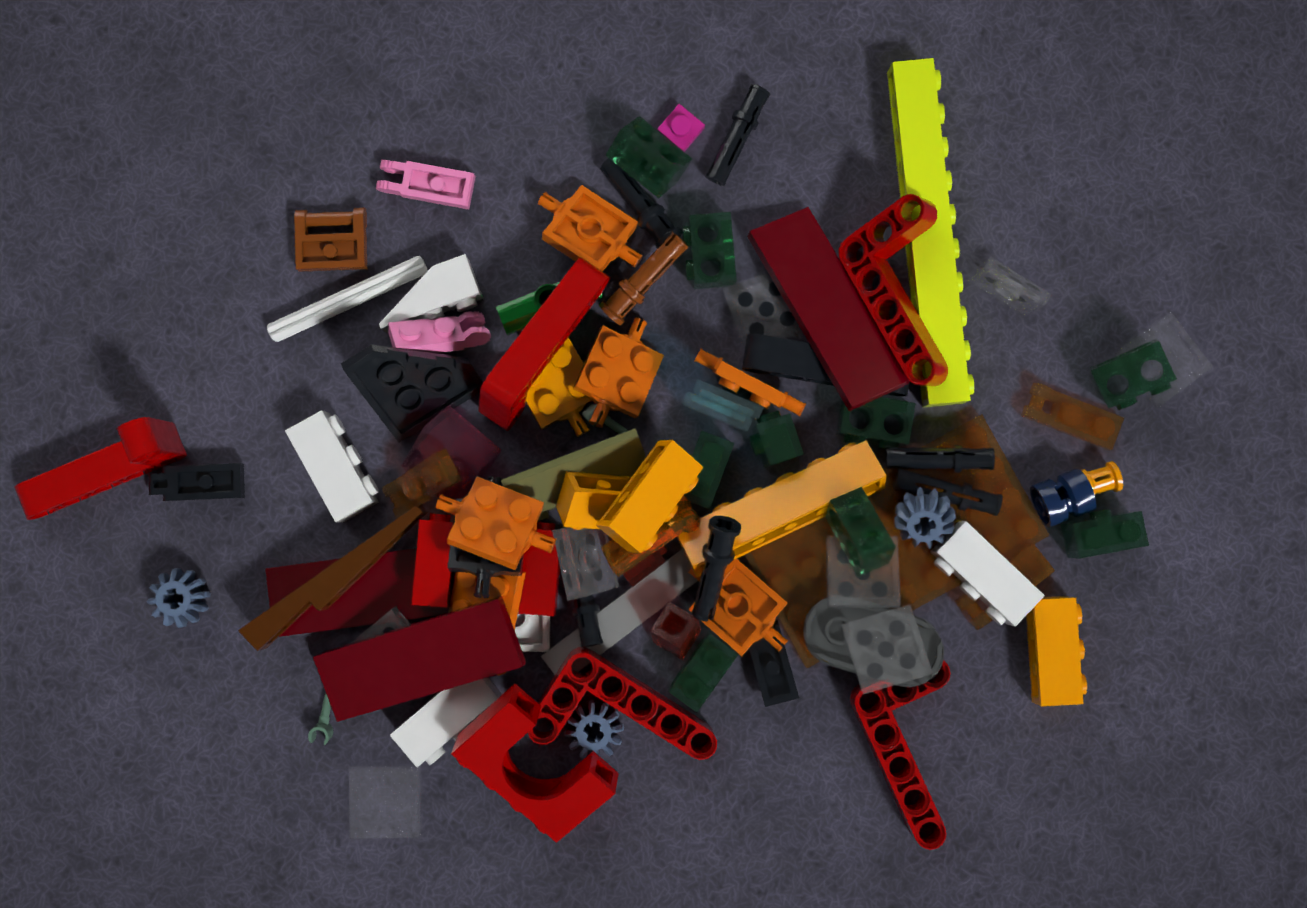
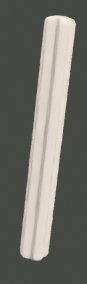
(347, 299)

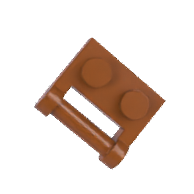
(334, 250)

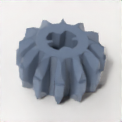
(937, 524)
(178, 584)
(606, 727)

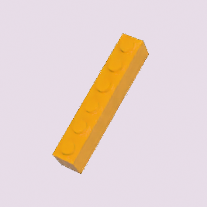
(790, 501)

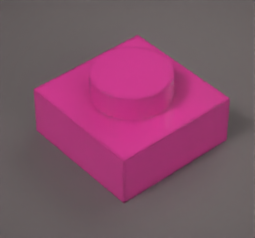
(681, 127)

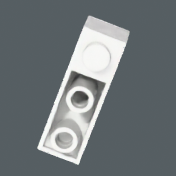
(438, 291)

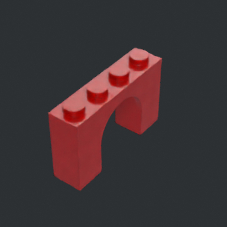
(435, 582)
(550, 804)

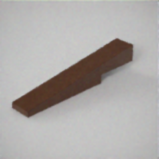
(329, 584)

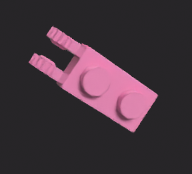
(429, 183)
(440, 334)

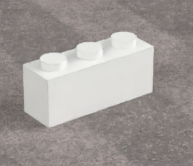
(333, 465)
(986, 575)
(443, 719)

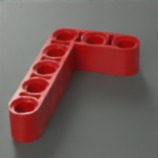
(890, 289)
(507, 385)
(143, 446)
(621, 700)
(896, 746)

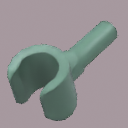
(588, 412)
(323, 723)

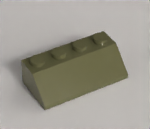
(613, 456)

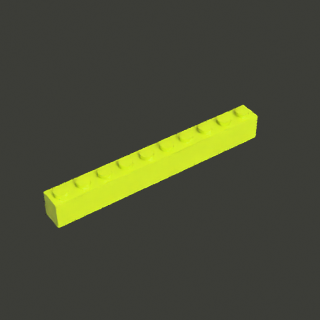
(932, 255)

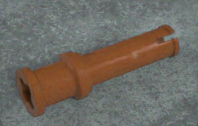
(633, 289)

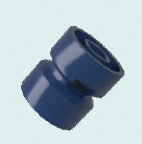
(1067, 496)

